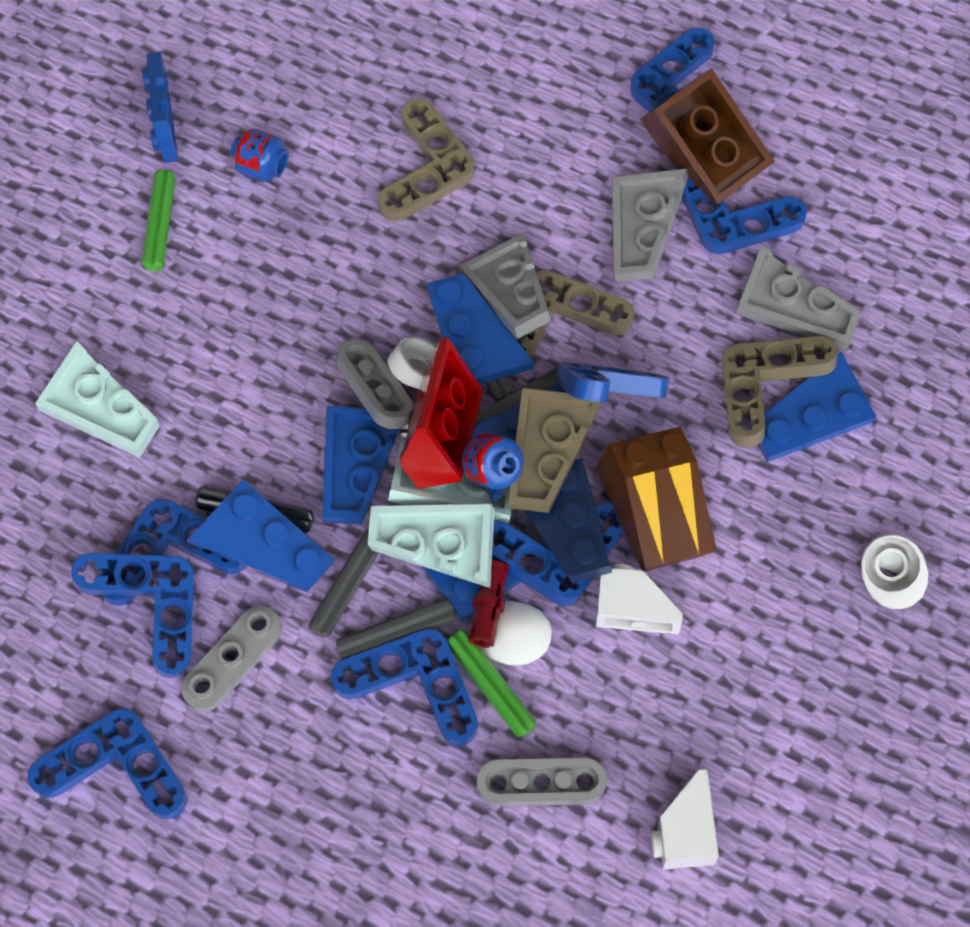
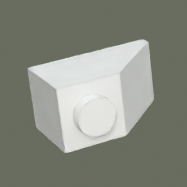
(635, 602)
(687, 828)

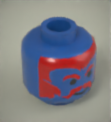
(259, 155)
(492, 461)

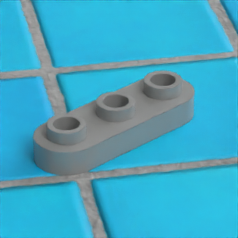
(374, 384)
(226, 675)
(560, 772)

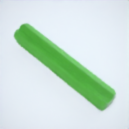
(158, 220)
(492, 684)

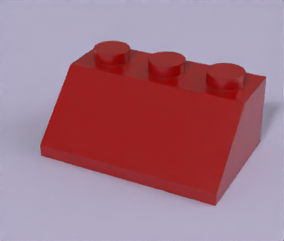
(441, 419)

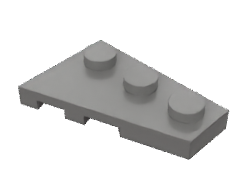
(643, 219)
(510, 285)
(790, 302)

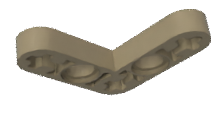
(439, 160)
(576, 289)
(752, 375)

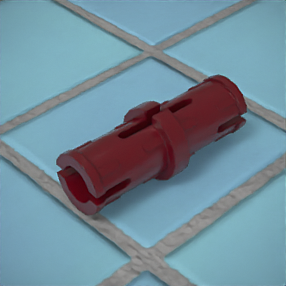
(488, 606)

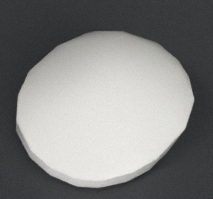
(408, 360)
(898, 555)
(520, 635)

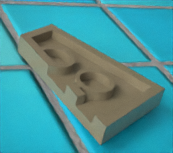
(550, 437)

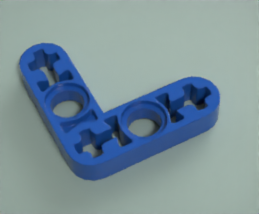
(665, 81)
(733, 223)
(595, 382)
(170, 534)
(548, 578)
(164, 593)
(412, 666)
(124, 749)

